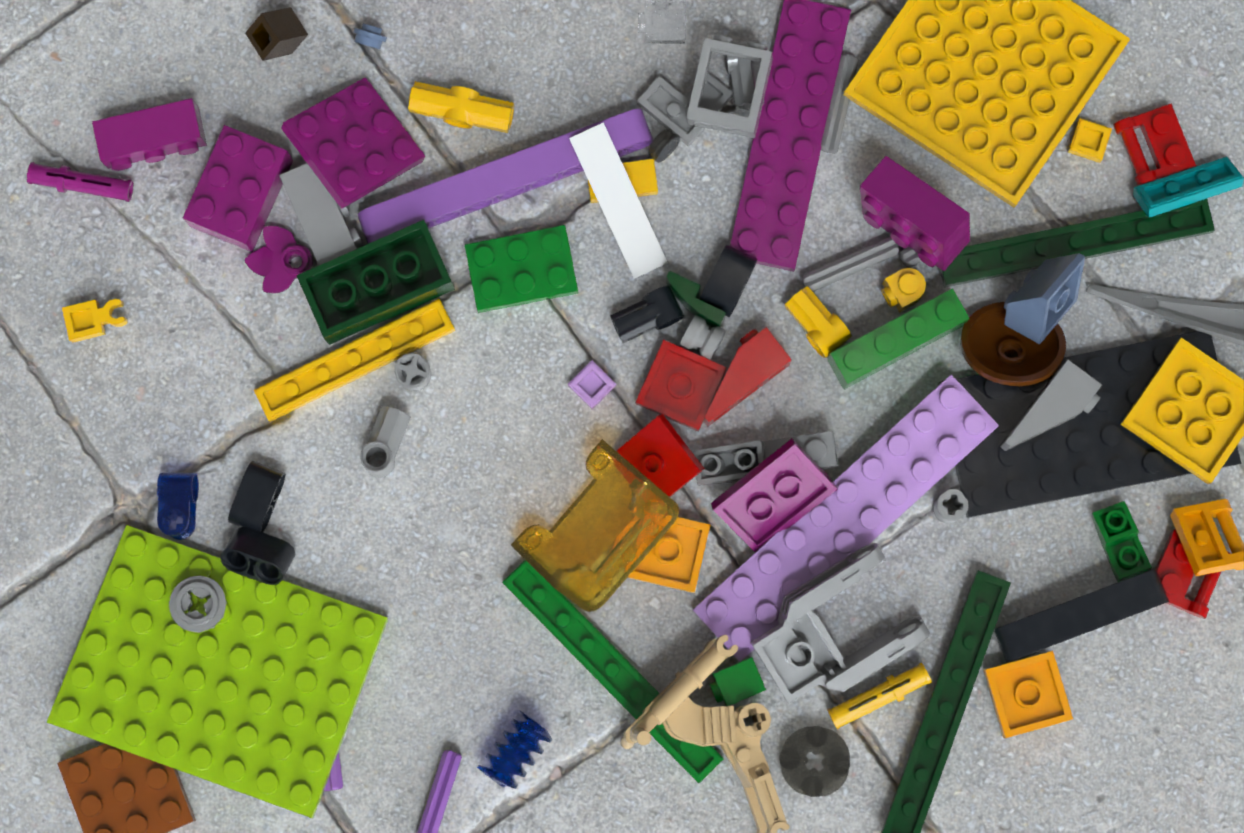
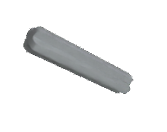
(838, 105)
(850, 264)

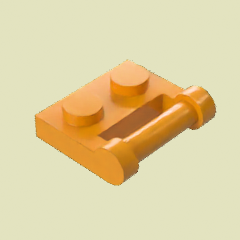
(1202, 539)

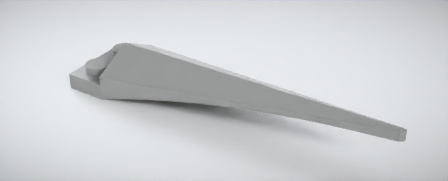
(1212, 318)

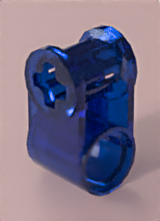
(177, 498)

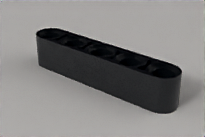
(1081, 615)

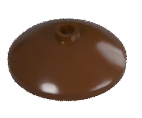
(1007, 355)

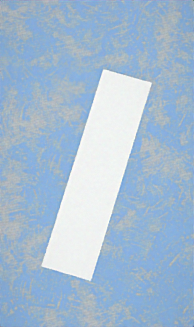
(618, 200)

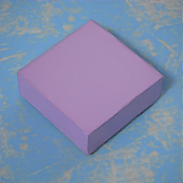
(592, 384)

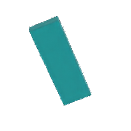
(1188, 186)

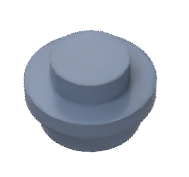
(369, 36)

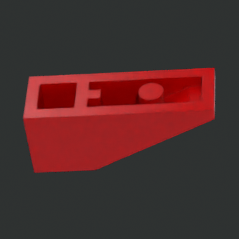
(752, 367)

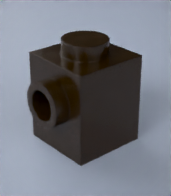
(276, 33)

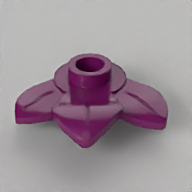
(275, 259)

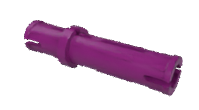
(67, 179)

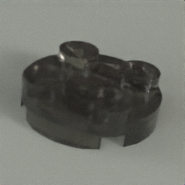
(835, 761)

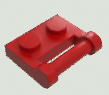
(1163, 139)
(1177, 575)

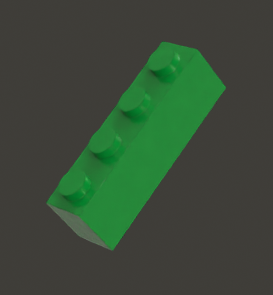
(898, 339)

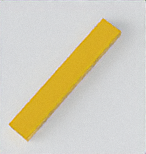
(354, 360)

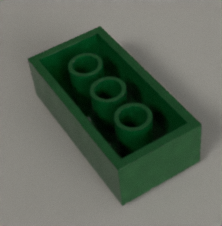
(375, 282)

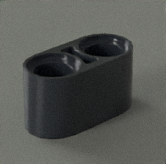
(728, 279)
(256, 496)
(257, 555)

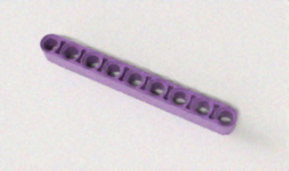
(498, 179)

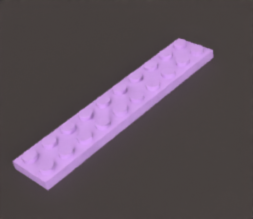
(862, 507)

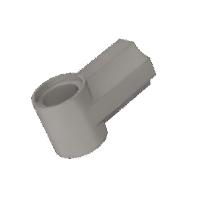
(743, 78)
(385, 438)

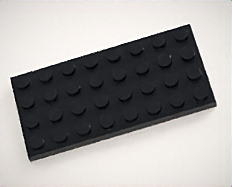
(1081, 454)

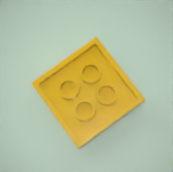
(1191, 411)

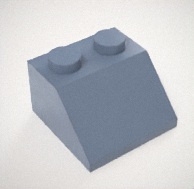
(1045, 297)

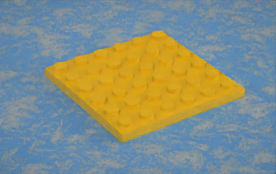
(987, 82)

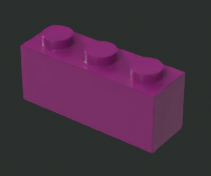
(149, 134)

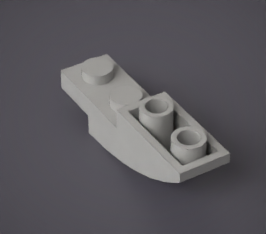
(734, 461)

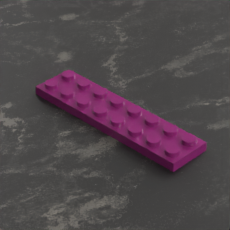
(790, 133)

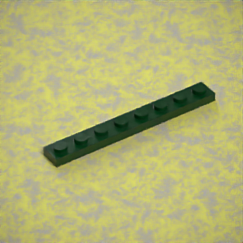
(1087, 238)
(946, 704)

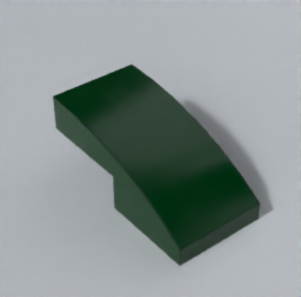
(687, 293)

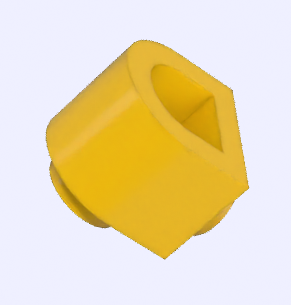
(903, 288)

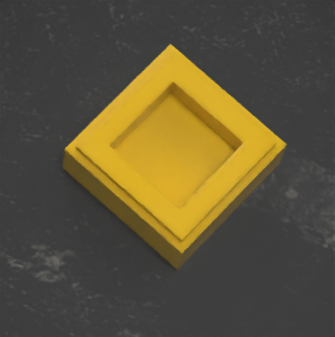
(1089, 140)

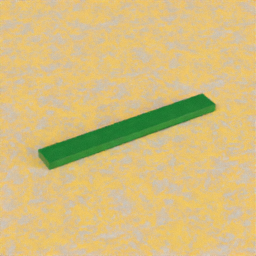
(603, 662)

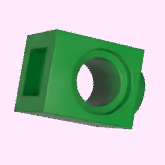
(737, 683)

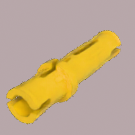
(916, 676)

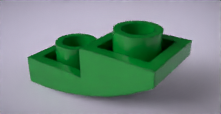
(1121, 541)

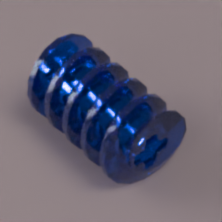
(515, 752)

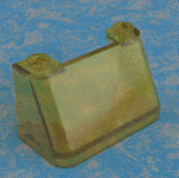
(601, 532)

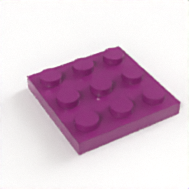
(353, 142)

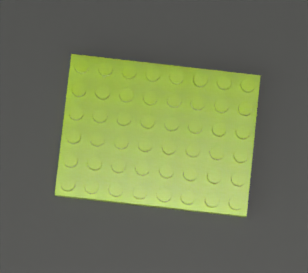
(236, 705)

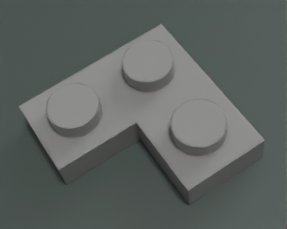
(671, 107)

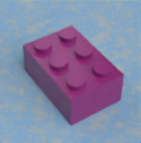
(237, 188)
(914, 214)

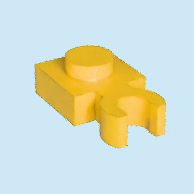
(88, 319)

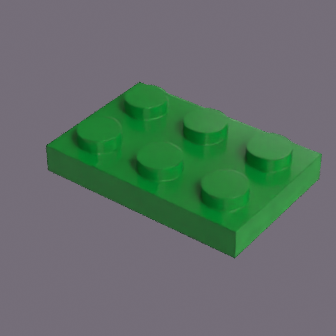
(521, 269)

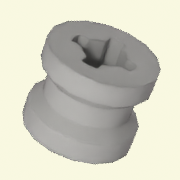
(407, 369)

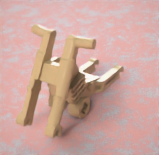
(714, 727)

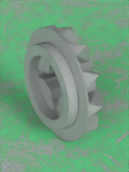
(181, 601)

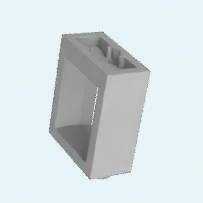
(724, 121)

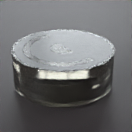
(663, 145)

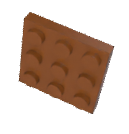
(124, 792)

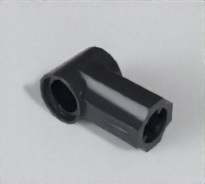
(656, 310)

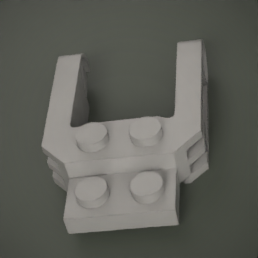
(801, 649)

